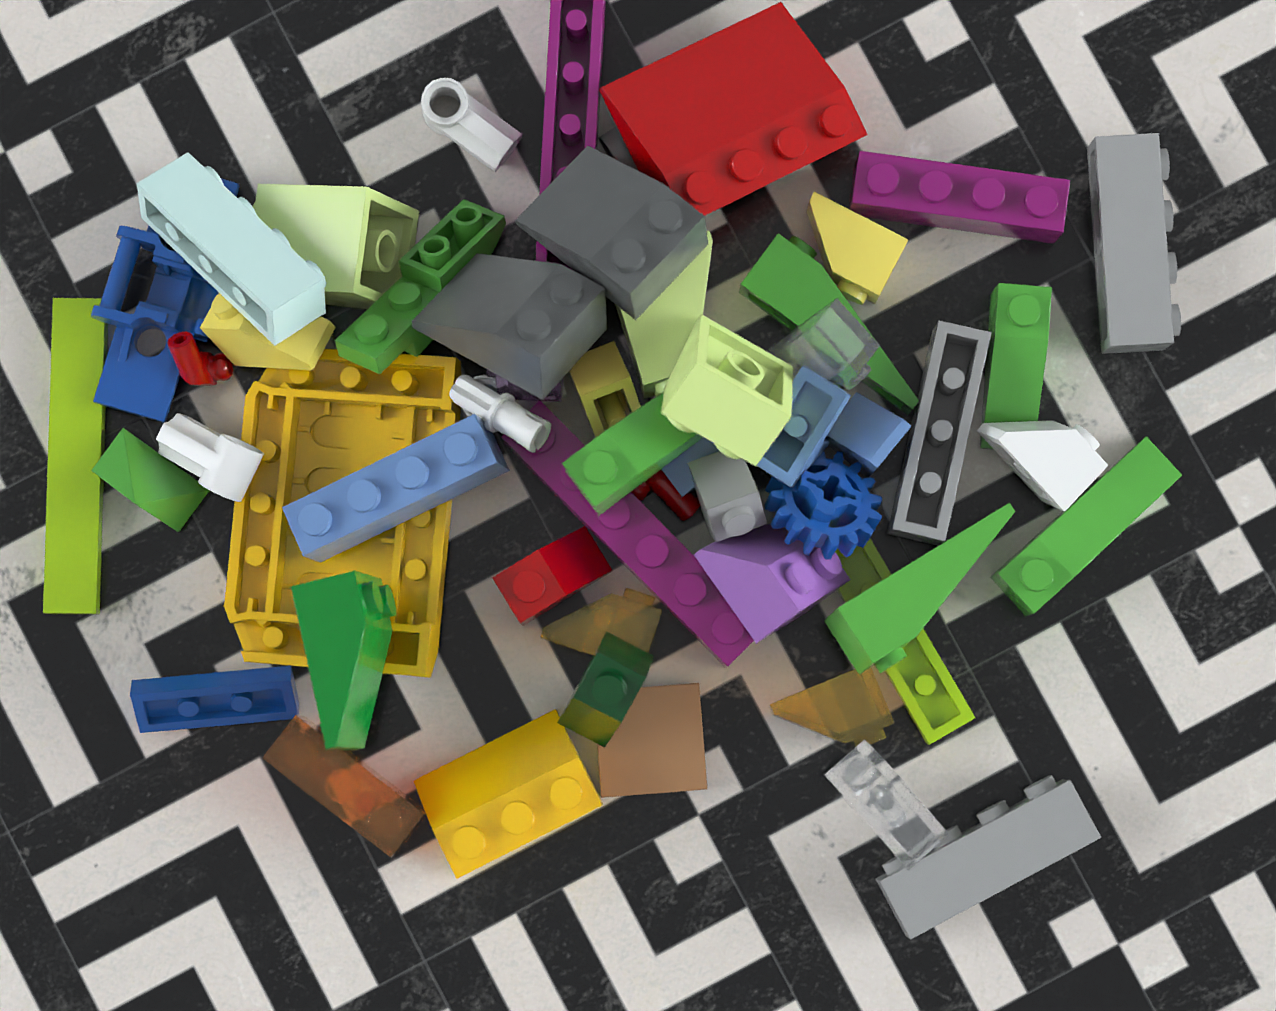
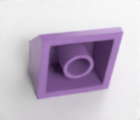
(768, 579)

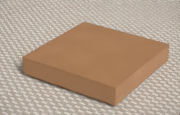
(656, 745)

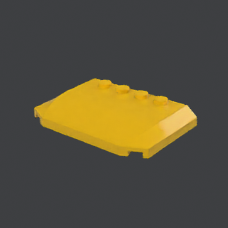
(311, 434)

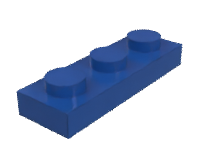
(214, 699)

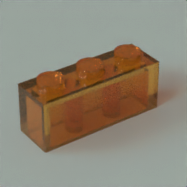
(345, 786)

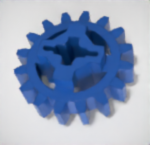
(826, 507)

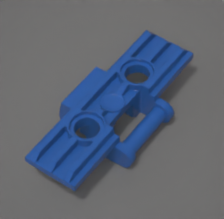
(175, 304)

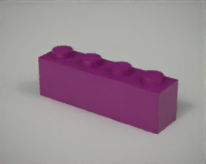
(959, 197)

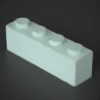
(232, 248)

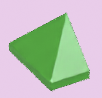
(150, 480)

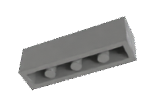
(1132, 243)
(939, 433)
(988, 856)

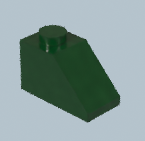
(606, 689)

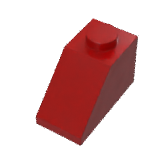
(552, 575)

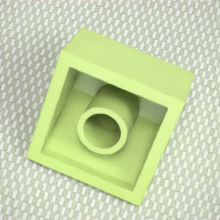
(729, 392)

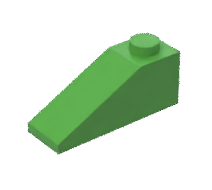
(1015, 353)

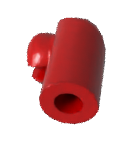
(195, 366)
(662, 486)

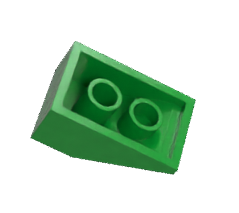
(346, 647)

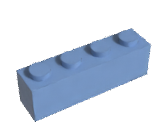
(395, 489)

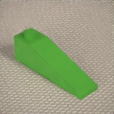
(795, 287)
(627, 455)
(1086, 527)
(895, 610)

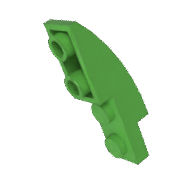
(425, 269)

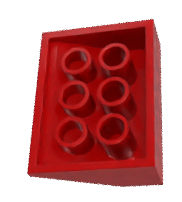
(733, 111)

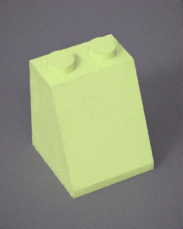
(346, 232)
(664, 327)

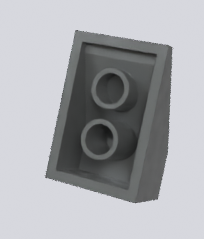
(616, 228)
(517, 318)

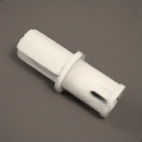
(500, 413)

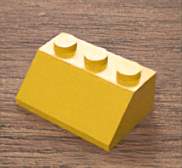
(506, 793)

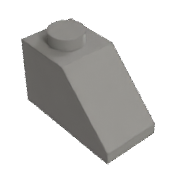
(726, 495)

